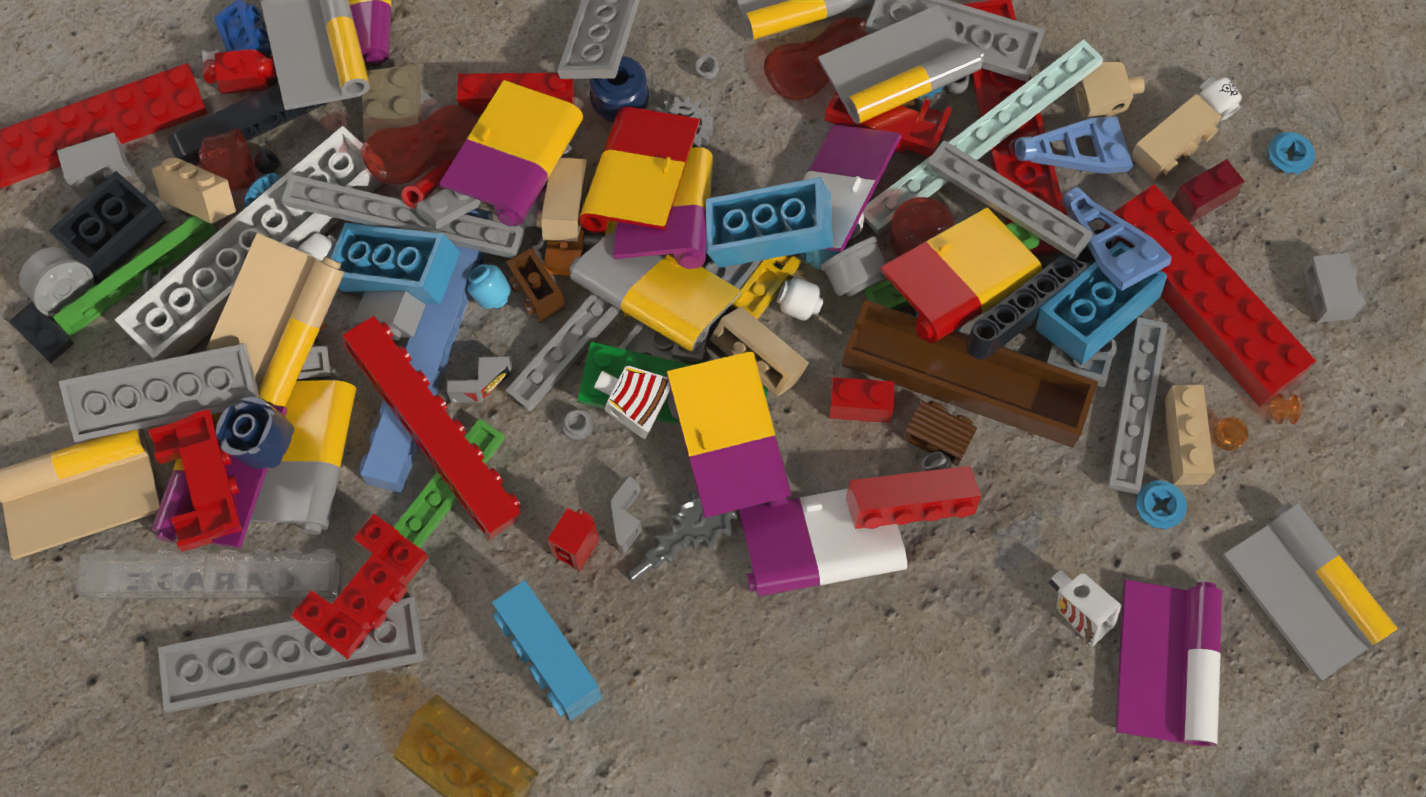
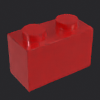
(861, 400)
(573, 538)

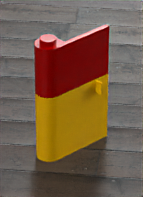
(639, 169)
(961, 273)

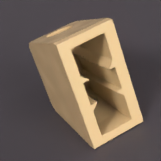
(1107, 91)

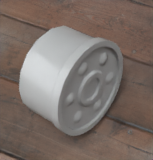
(855, 268)
(54, 279)

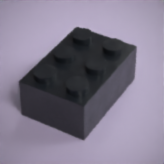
(108, 225)

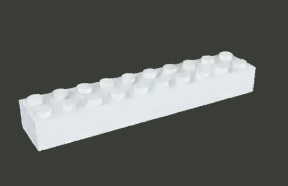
(193, 295)

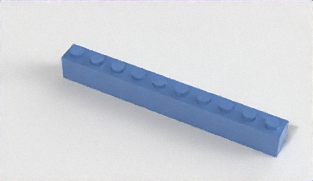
(430, 348)

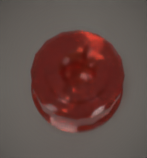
(229, 158)
(918, 222)

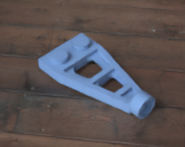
(1107, 142)
(1128, 267)

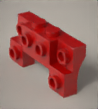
(918, 132)
(207, 478)
(368, 594)

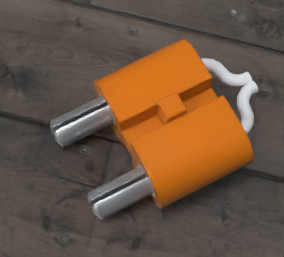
(561, 254)

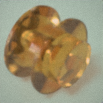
(1284, 409)
(1230, 433)

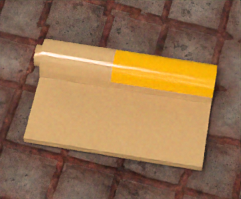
(277, 312)
(77, 491)

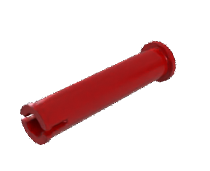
(425, 186)

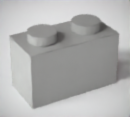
(93, 161)
(1333, 287)
(395, 308)

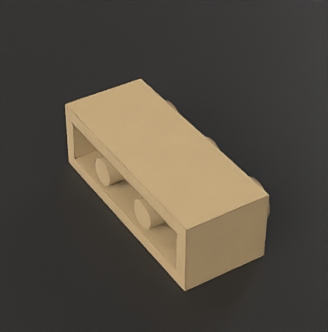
(1176, 137)
(193, 190)
(563, 201)
(776, 361)
(1188, 435)

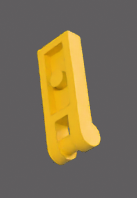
(765, 284)

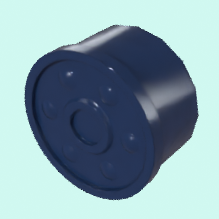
(625, 90)

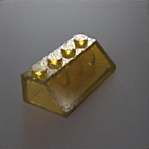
(460, 756)

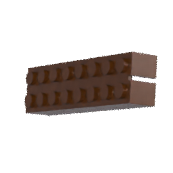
(1001, 387)

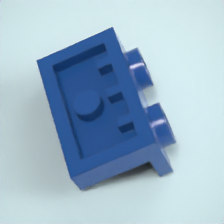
(242, 28)

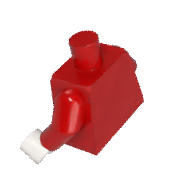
(238, 70)

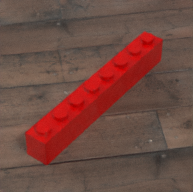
(431, 427)

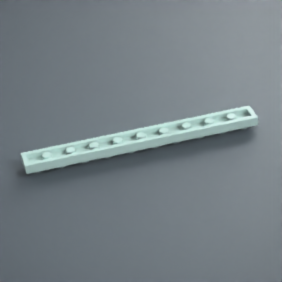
(989, 130)

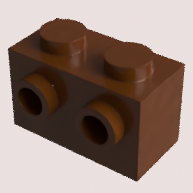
(535, 284)

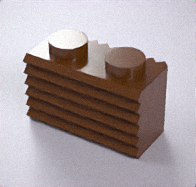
(940, 431)

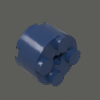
(254, 433)

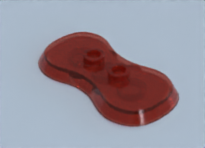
(795, 67)
(407, 152)

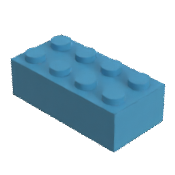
(769, 222)
(395, 261)
(1095, 309)
(551, 656)

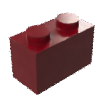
(1208, 191)

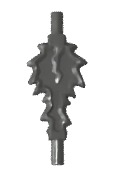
(691, 529)

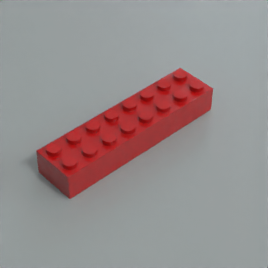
(1218, 302)

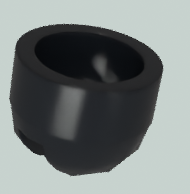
(266, 161)

